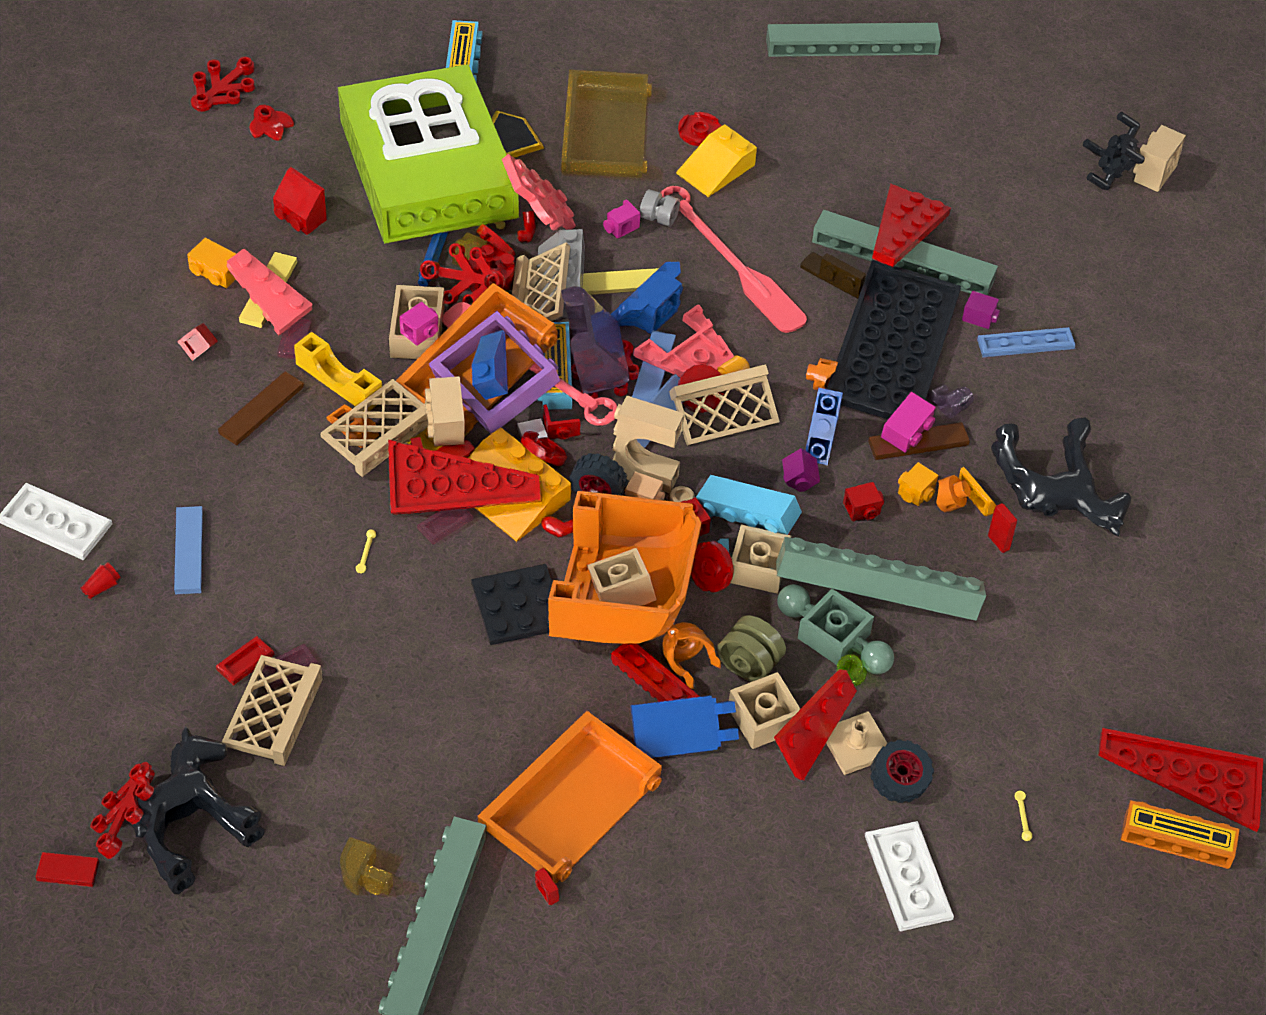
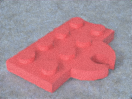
(544, 199)

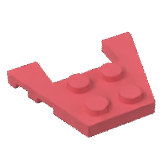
(701, 348)

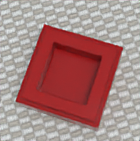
(546, 886)

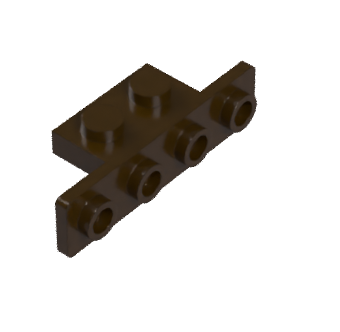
(835, 273)

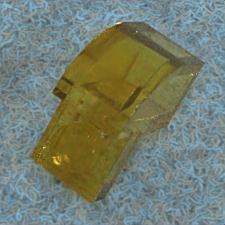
(358, 869)

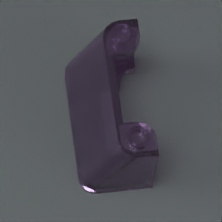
(595, 342)

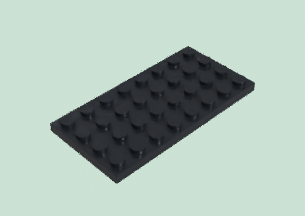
(893, 339)

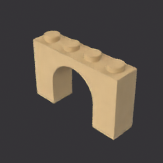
(652, 422)

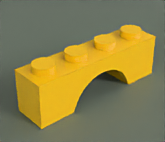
(319, 361)

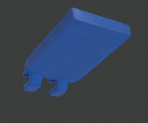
(681, 726)

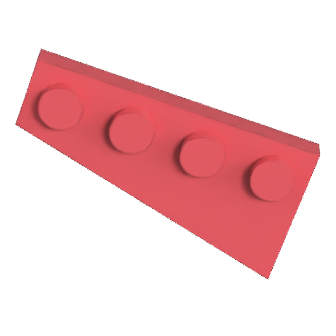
(275, 297)

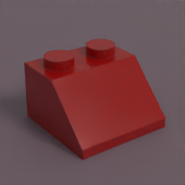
(300, 202)

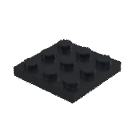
(514, 603)

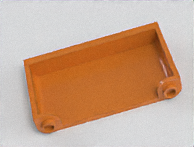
(493, 299)
(571, 796)

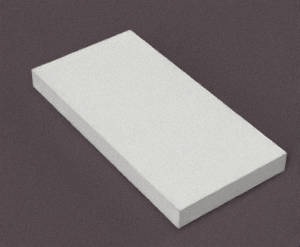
(54, 521)
(909, 876)

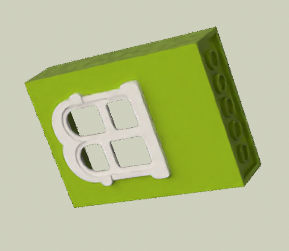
(433, 182)

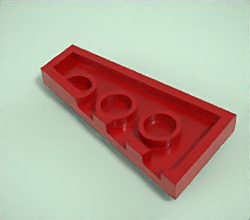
(814, 723)

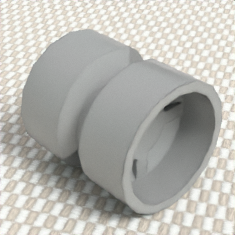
(658, 207)

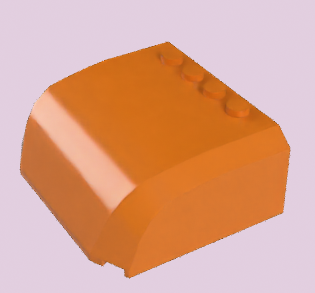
(609, 525)

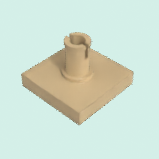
(856, 742)

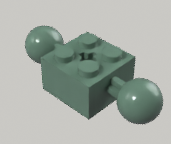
(835, 627)

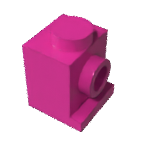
(622, 220)

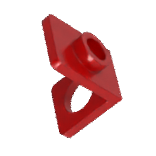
(560, 429)

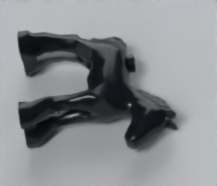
(1063, 490)
(183, 795)

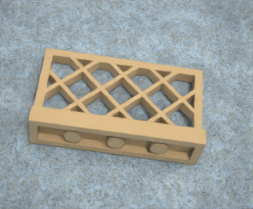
(528, 274)
(719, 384)
(377, 450)
(293, 719)

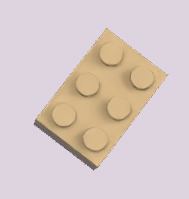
(405, 299)

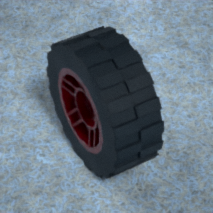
(598, 475)
(913, 763)

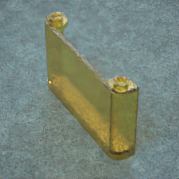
(605, 124)

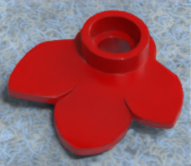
(270, 124)

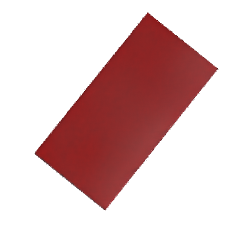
(1002, 527)
(244, 660)
(67, 869)

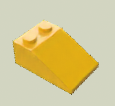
(718, 161)

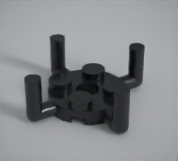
(1119, 155)

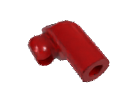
(529, 227)
(557, 527)

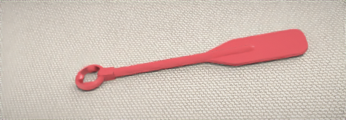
(757, 287)
(584, 400)

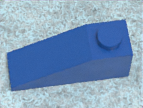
(490, 366)

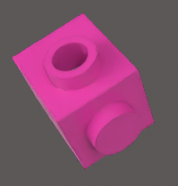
(419, 323)

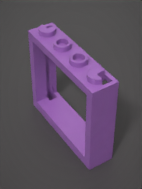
(520, 398)

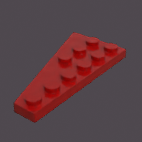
(905, 223)
(442, 481)
(1207, 776)

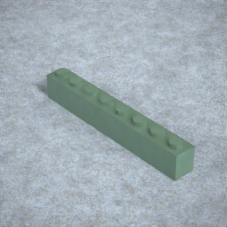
(853, 39)
(927, 259)
(880, 578)
(435, 919)

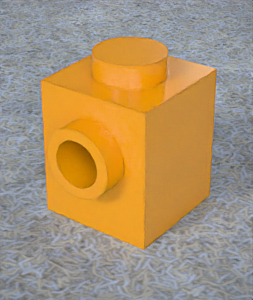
(917, 484)

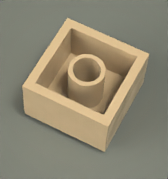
(1160, 157)
(445, 411)
(756, 559)
(622, 579)
(763, 708)

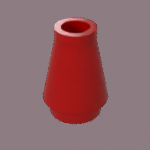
(101, 580)

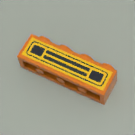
(1180, 834)

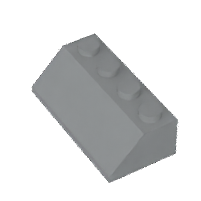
(575, 240)

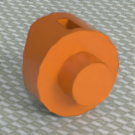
(821, 373)
(952, 493)

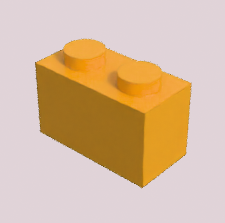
(211, 262)

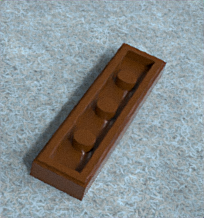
(260, 408)
(932, 440)

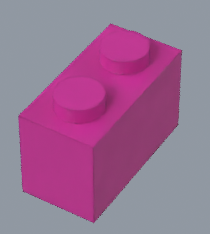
(909, 422)

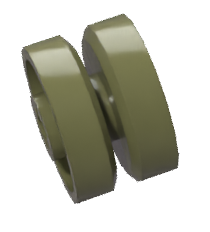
(751, 648)

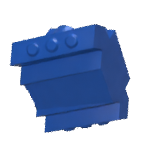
(653, 300)

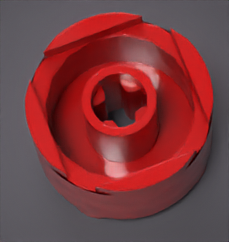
(498, 261)

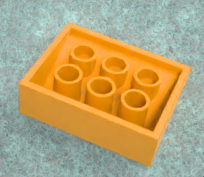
(520, 519)

